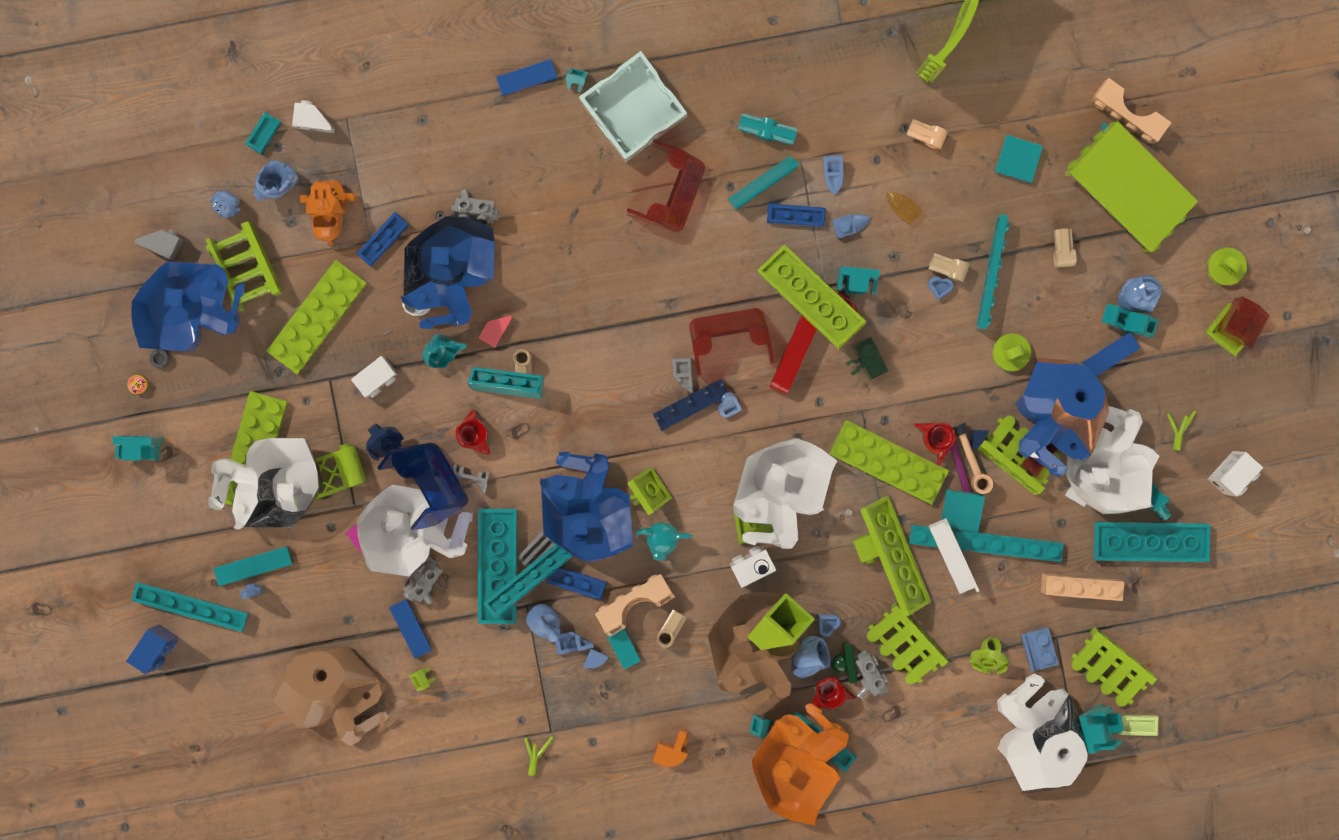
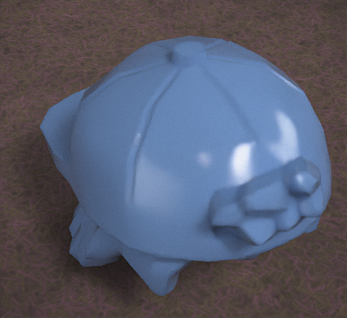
(274, 180)

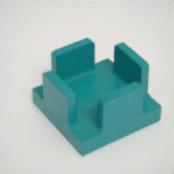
(857, 280)
(137, 447)
(1098, 728)

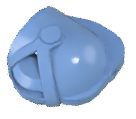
(1140, 294)
(807, 660)

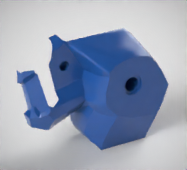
(178, 302)
(582, 514)

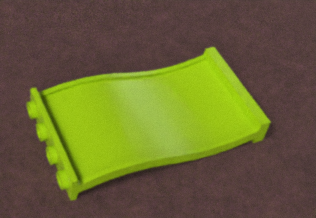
(934, 64)

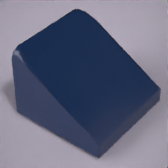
(977, 438)

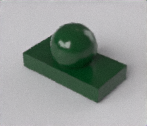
(845, 663)

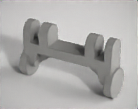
(481, 481)

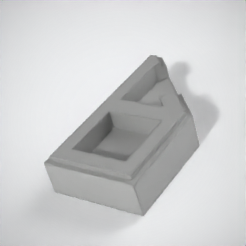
(683, 372)

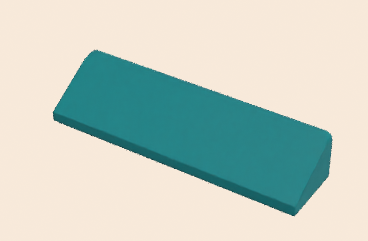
(763, 182)
(506, 382)

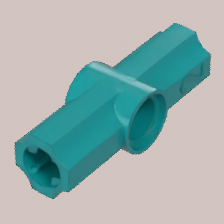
(767, 129)

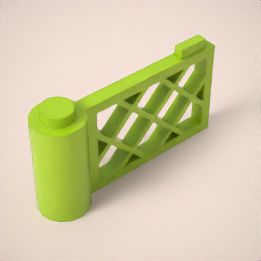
(349, 469)

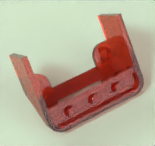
(675, 213)
(730, 323)

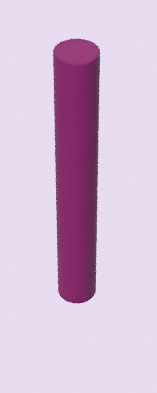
(960, 468)

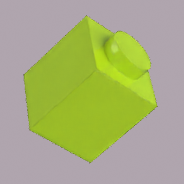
(865, 548)

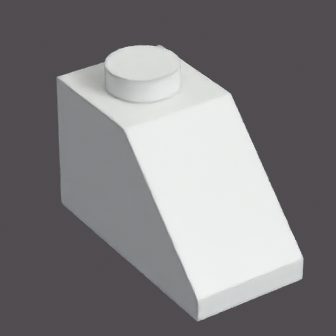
(309, 117)

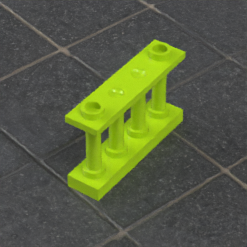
(256, 251)

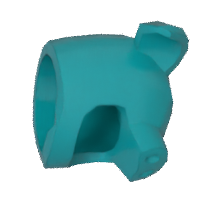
(662, 539)

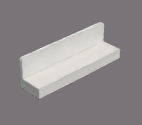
(953, 556)

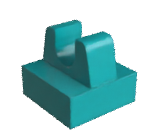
(576, 76)
(759, 726)

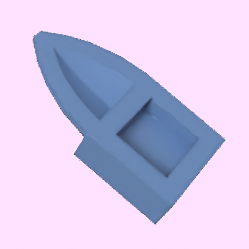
(833, 172)
(850, 224)
(251, 591)

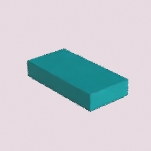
(263, 133)
(624, 649)

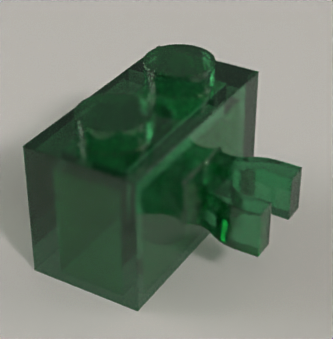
(869, 359)

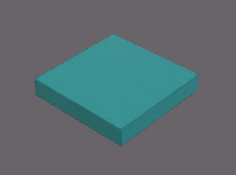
(1018, 159)
(963, 510)

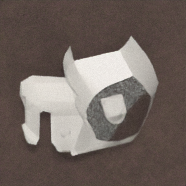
(1118, 471)
(389, 541)

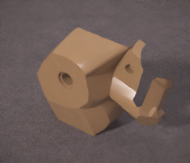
(739, 660)
(329, 685)

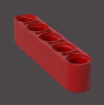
(793, 356)

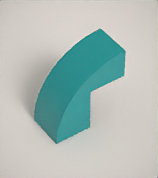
(1130, 321)

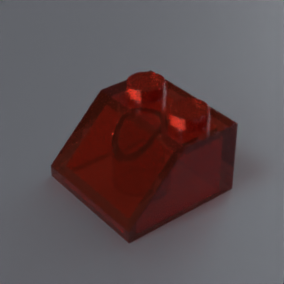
(1243, 322)

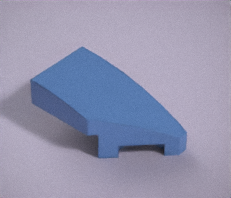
(571, 642)

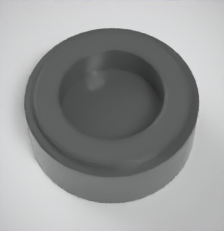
(160, 358)

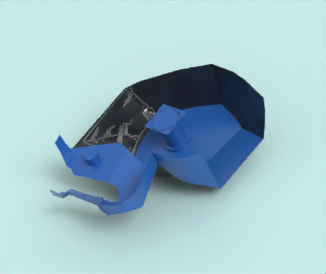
(443, 262)

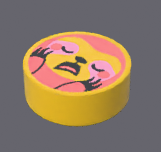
(137, 384)

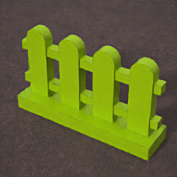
(1009, 452)
(916, 647)
(1102, 664)

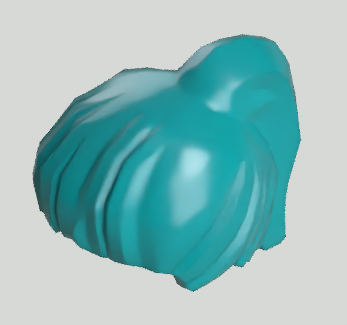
(441, 351)

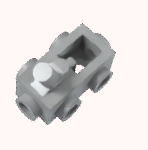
(475, 209)
(421, 581)
(872, 679)

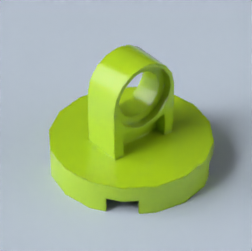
(1226, 266)
(1011, 352)
(987, 659)

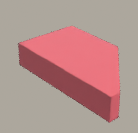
(494, 330)

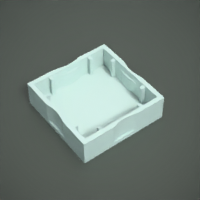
(633, 106)

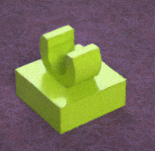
(419, 679)

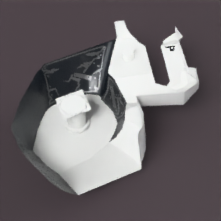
(262, 489)
(1048, 739)

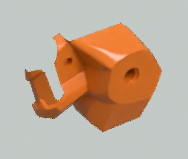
(794, 765)

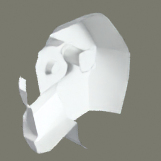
(779, 484)

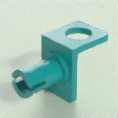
(1159, 500)

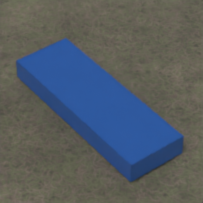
(526, 77)
(796, 215)
(383, 239)
(1112, 354)
(577, 582)
(410, 628)

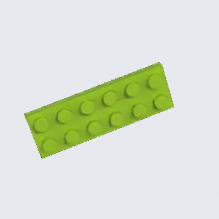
(811, 297)
(316, 317)
(260, 421)
(888, 462)
(895, 556)

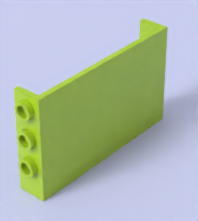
(1132, 186)

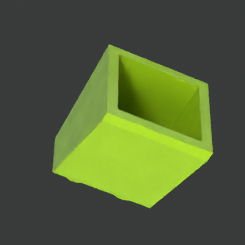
(781, 625)

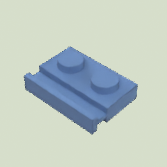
(1039, 649)

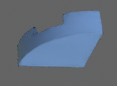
(595, 659)

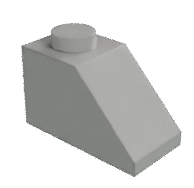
(163, 243)

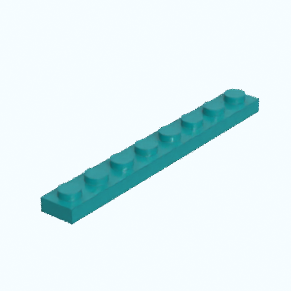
(993, 544)

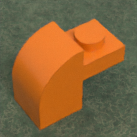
(672, 755)

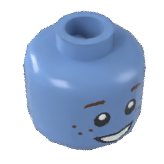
(225, 204)

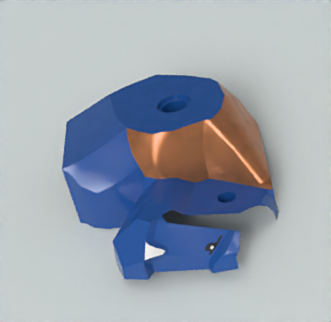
(1067, 410)

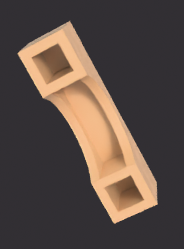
(1110, 98)
(1082, 587)
(613, 616)

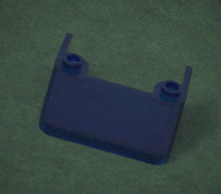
(434, 478)

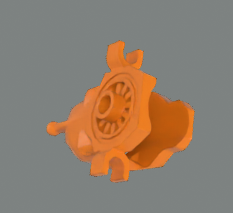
(326, 210)

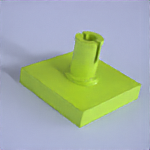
(649, 491)

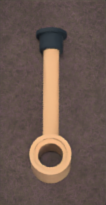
(960, 430)

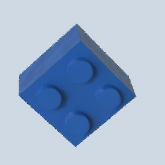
(152, 649)

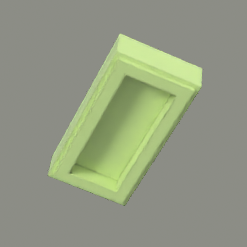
(1140, 725)

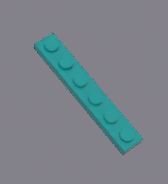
(991, 279)
(526, 581)
(190, 606)

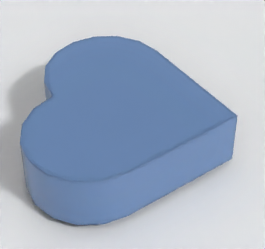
(940, 287)
(729, 405)
(827, 624)

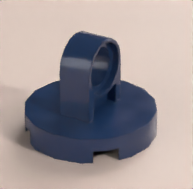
(382, 441)

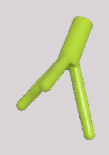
(1179, 434)
(533, 757)

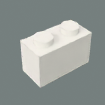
(375, 377)

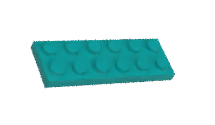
(1151, 541)
(496, 559)

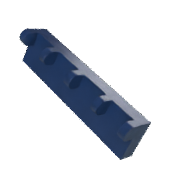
(690, 405)

